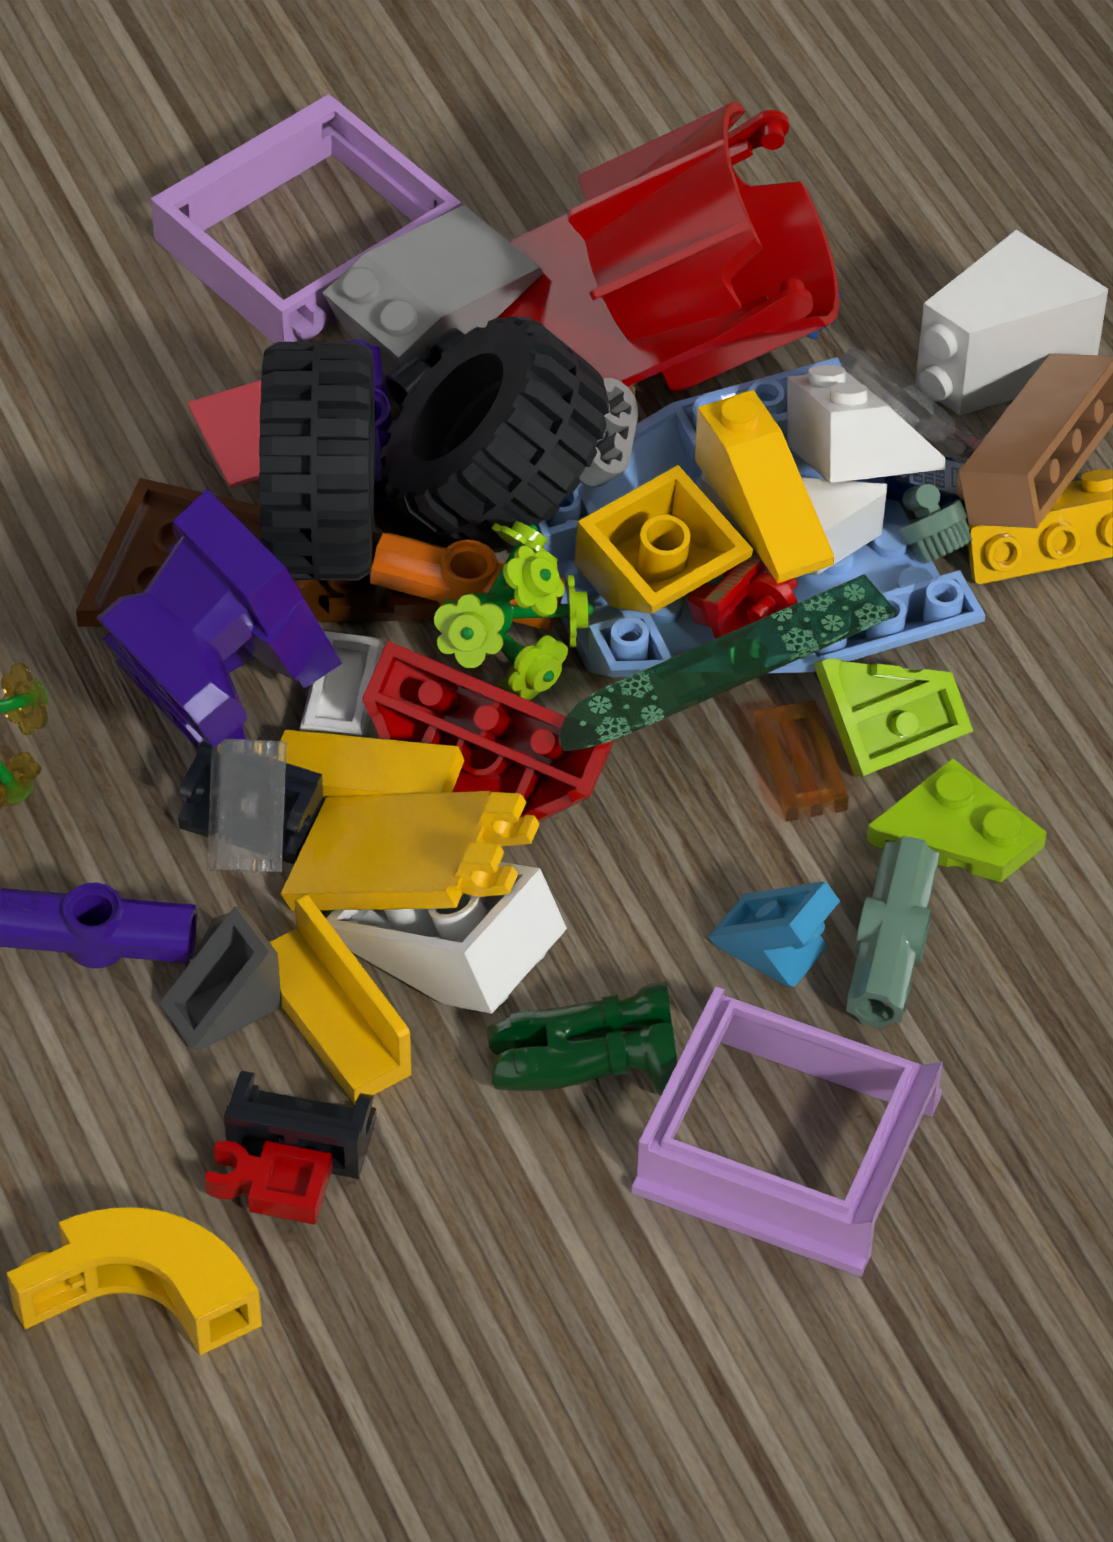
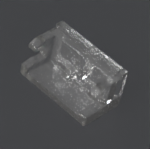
(247, 806)

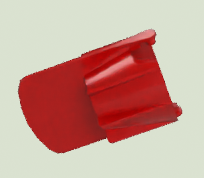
(682, 258)

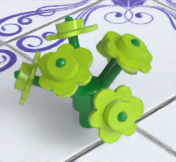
(481, 620)

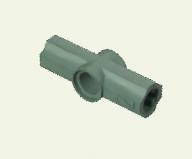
(892, 932)

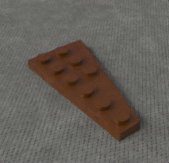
(147, 533)

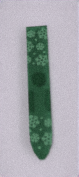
(724, 663)

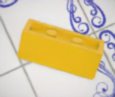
(340, 1006)

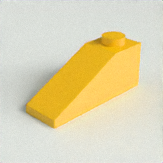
(761, 485)

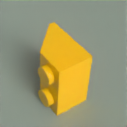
(656, 544)

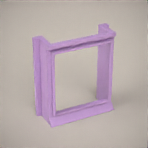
(763, 1203)

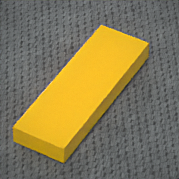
(374, 765)

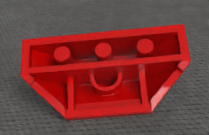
(502, 737)

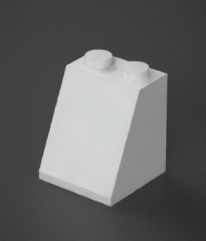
(1002, 322)

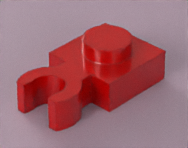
(280, 1183)

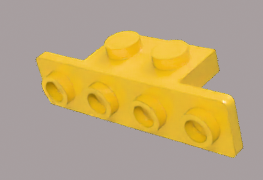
(1070, 534)

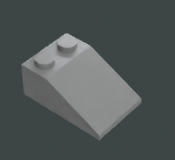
(427, 282)

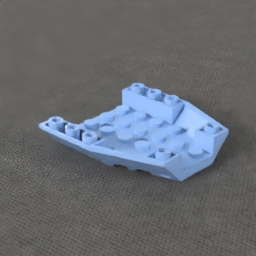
(631, 641)

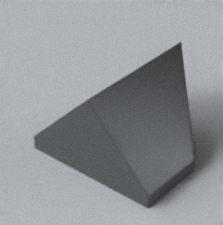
(226, 982)

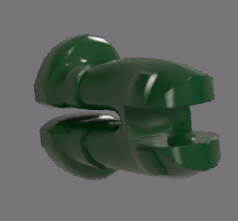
(585, 1042)

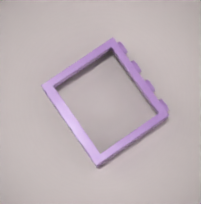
(262, 166)

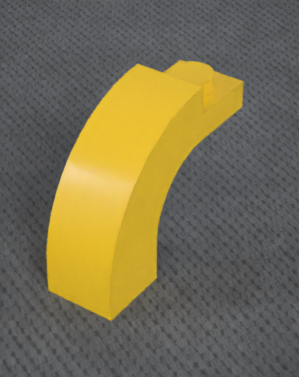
(145, 1256)

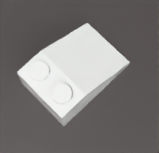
(462, 953)

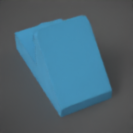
(778, 930)

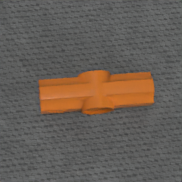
(440, 571)

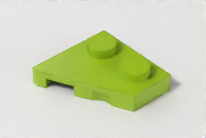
(890, 711)
(962, 823)

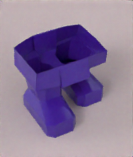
(209, 613)

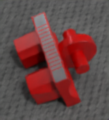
(741, 597)

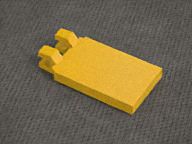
(409, 850)

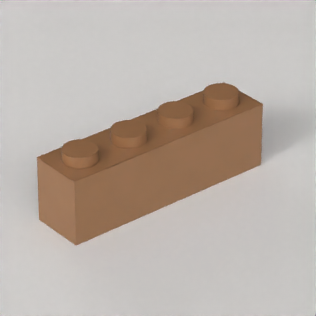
(1039, 442)

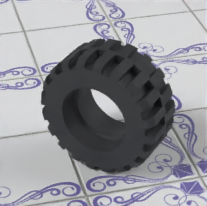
(494, 433)
(318, 458)

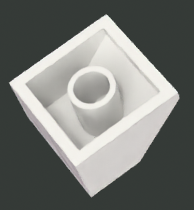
(850, 430)

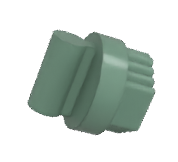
(936, 528)

